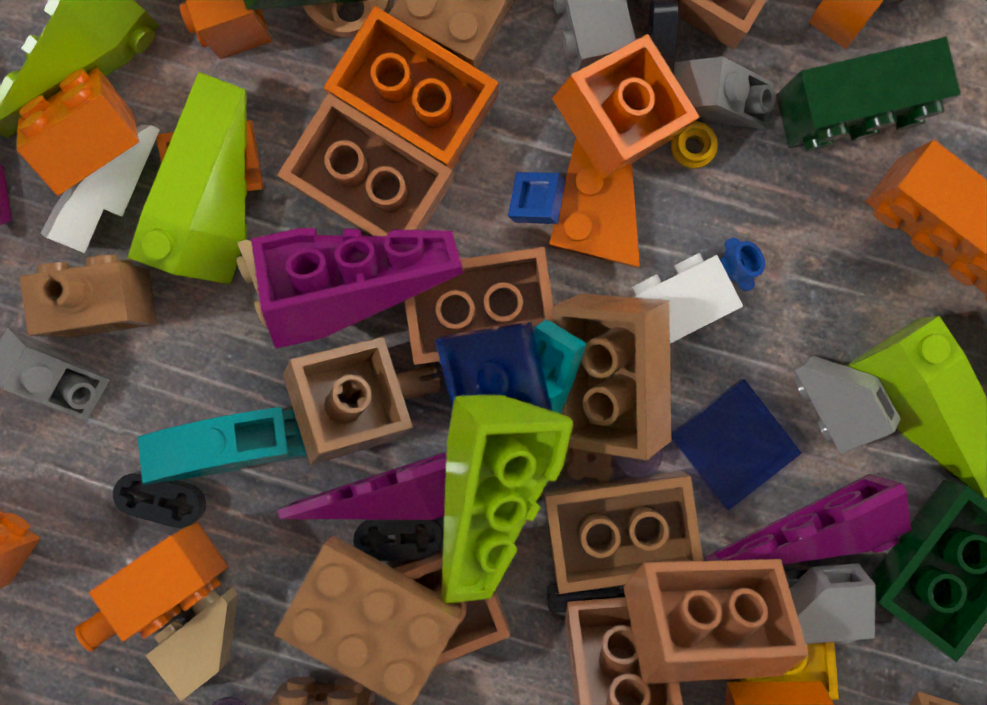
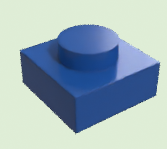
(536, 197)

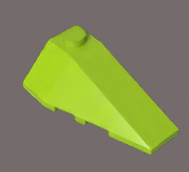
(75, 38)
(200, 189)
(934, 396)
(494, 475)

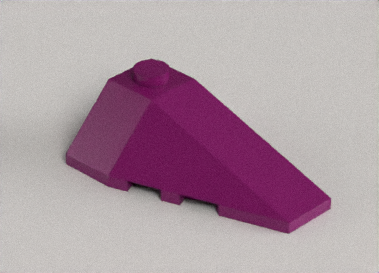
(329, 282)
(397, 494)
(845, 522)

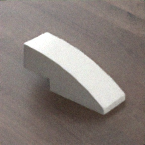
(108, 188)

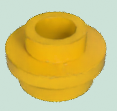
(707, 140)

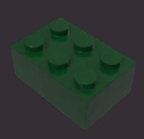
(868, 94)
(939, 571)

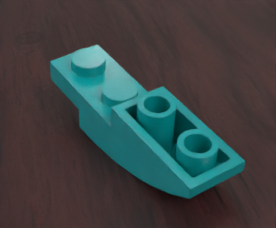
(220, 445)

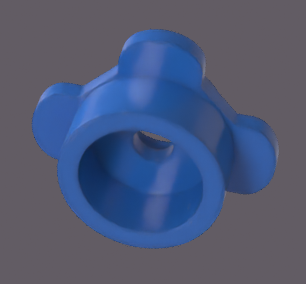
(742, 262)

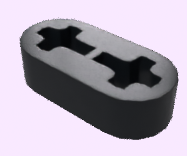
(664, 28)
(156, 509)
(399, 549)

